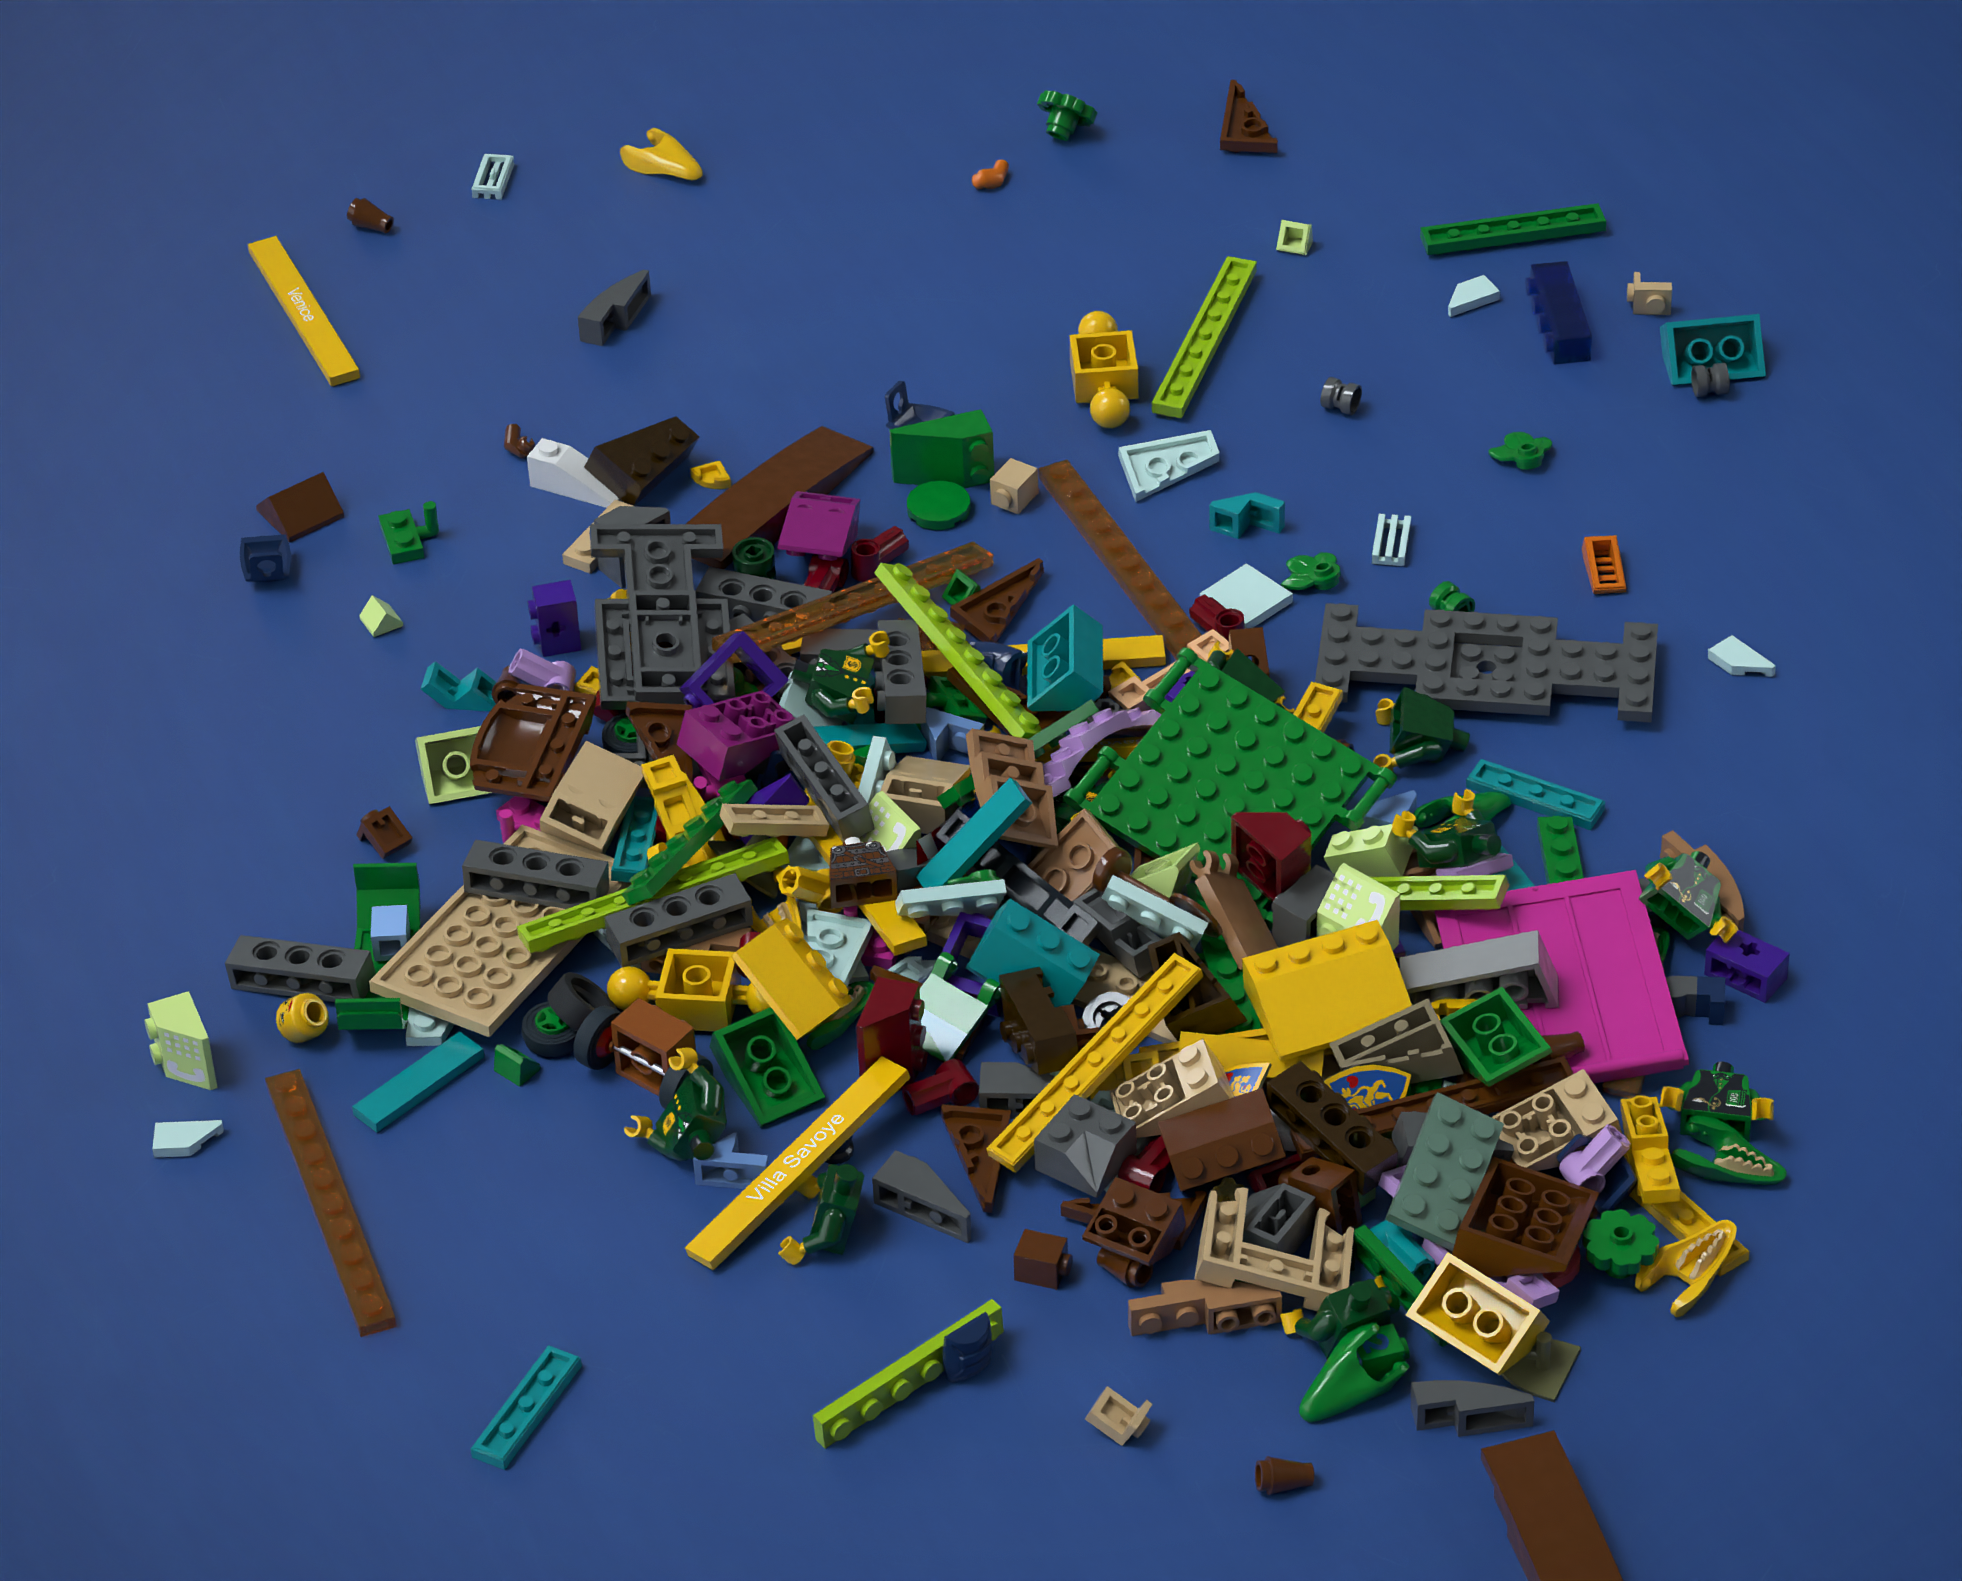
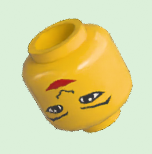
(302, 1017)

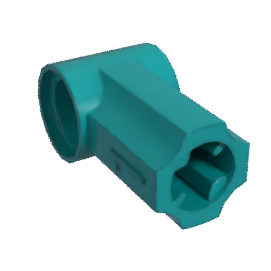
(1405, 1248)

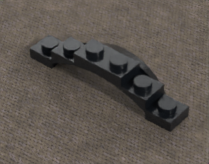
(1027, 887)

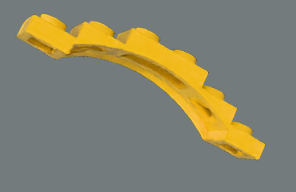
(676, 802)

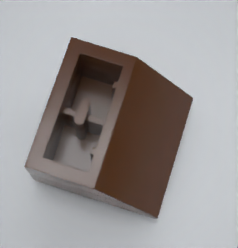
(1136, 1223)

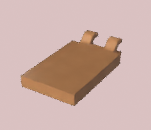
(1232, 906)

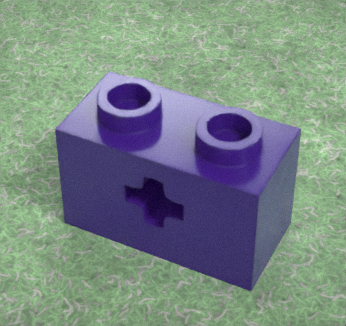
(555, 618)
(1748, 965)

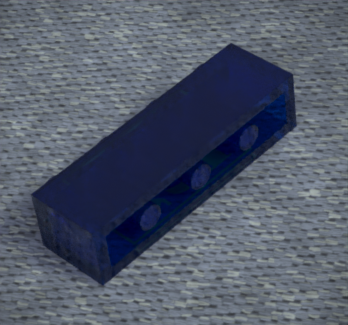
(1559, 312)

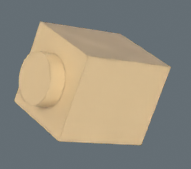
(1014, 486)

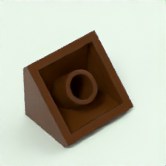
(302, 507)

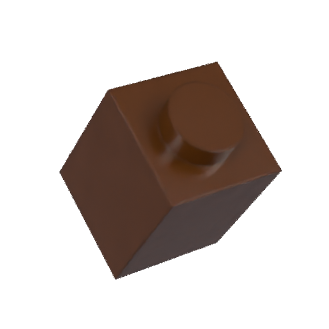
(1041, 1259)

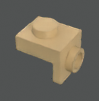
(1649, 297)
(1118, 1416)

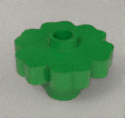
(1065, 113)
(1620, 1243)

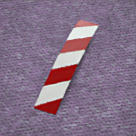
(929, 844)

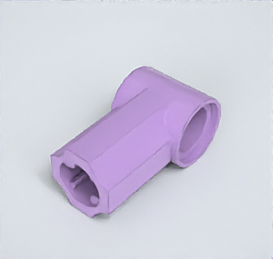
(541, 672)
(1599, 1156)

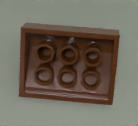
(1522, 1222)

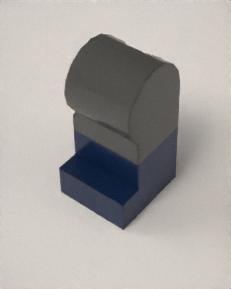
(1698, 997)

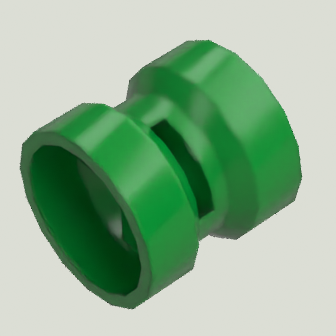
(1448, 598)

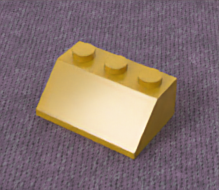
(792, 978)
(1477, 1315)

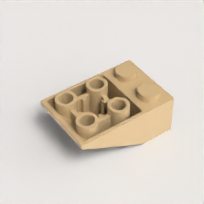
(918, 783)
(592, 798)
(1172, 1088)
(1552, 1118)

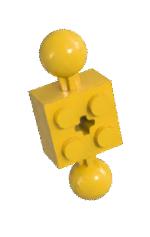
(1104, 368)
(692, 987)

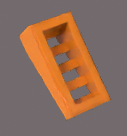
(1600, 546)

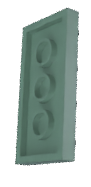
(1444, 1170)

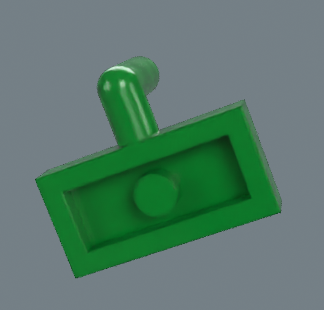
(404, 537)
(951, 700)

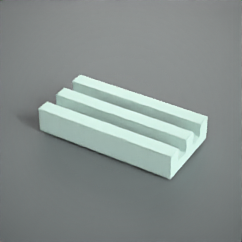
(490, 188)
(1393, 524)

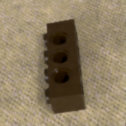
(1330, 1125)

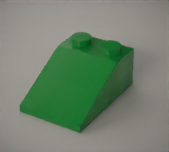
(944, 449)
(1494, 1037)
(765, 1067)

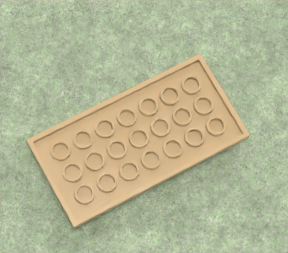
(469, 954)

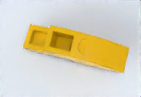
(1649, 1150)

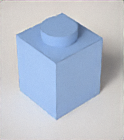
(389, 930)

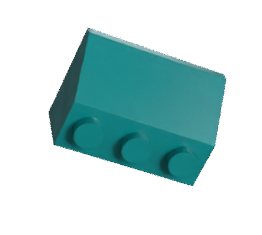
(1713, 341)
(1065, 663)
(1026, 941)

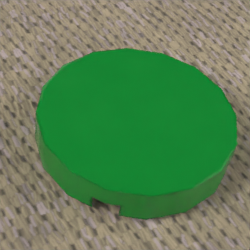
(938, 505)

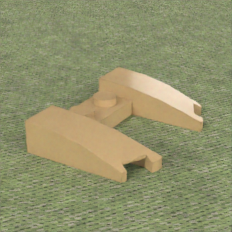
(1227, 1258)

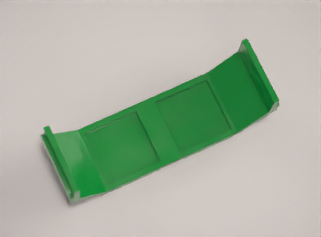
(380, 886)

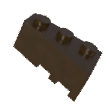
(642, 459)
(1207, 1005)
(1033, 1024)

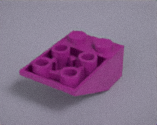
(820, 525)
(732, 733)

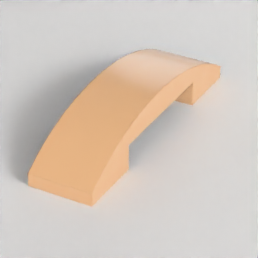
(1131, 692)

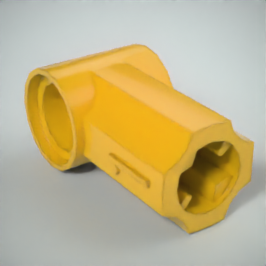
(808, 886)

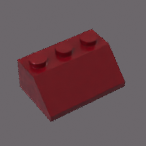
(1270, 850)
(893, 1027)

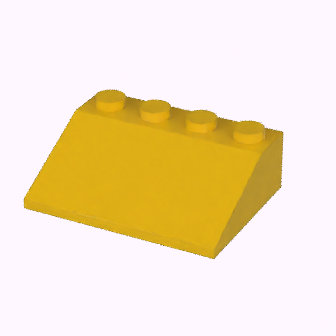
(1324, 988)

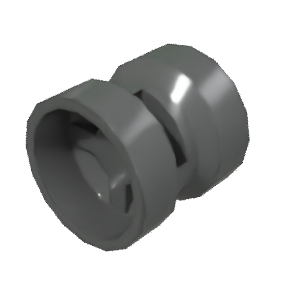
(1710, 379)
(1341, 395)

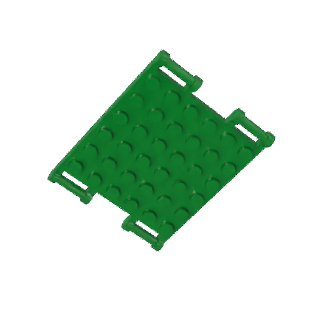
(1221, 755)

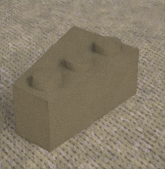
(1406, 1041)

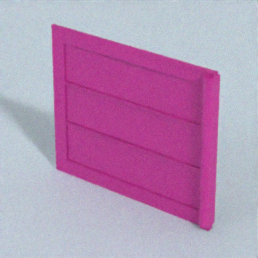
(1605, 968)

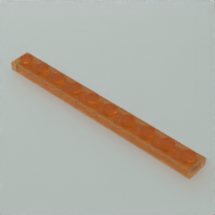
(1119, 555)
(856, 600)
(330, 1203)

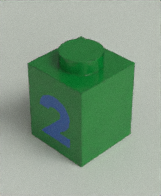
(1382, 1352)

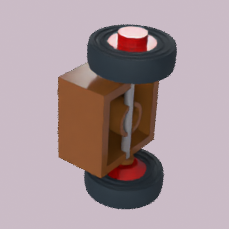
(641, 1045)

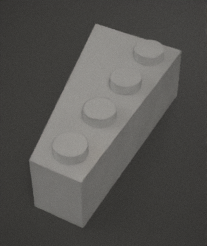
(1478, 968)

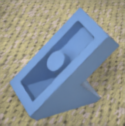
(946, 732)
(728, 1166)

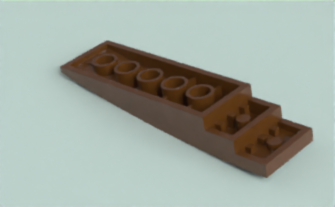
(762, 498)
(1547, 1512)

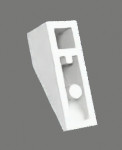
(562, 471)

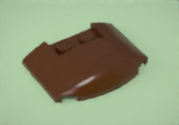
(530, 741)

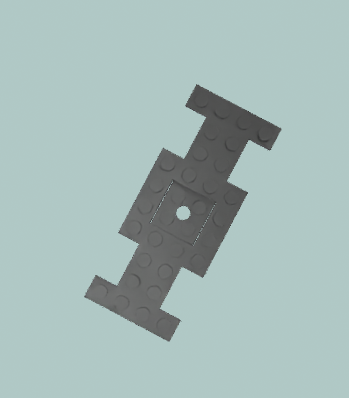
(657, 610)
(1520, 675)

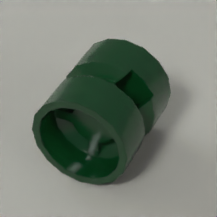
(754, 557)

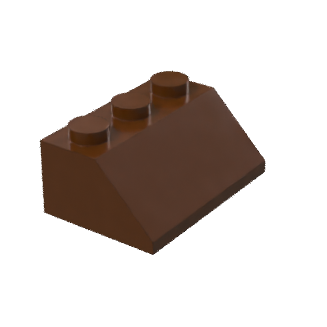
(1221, 1140)

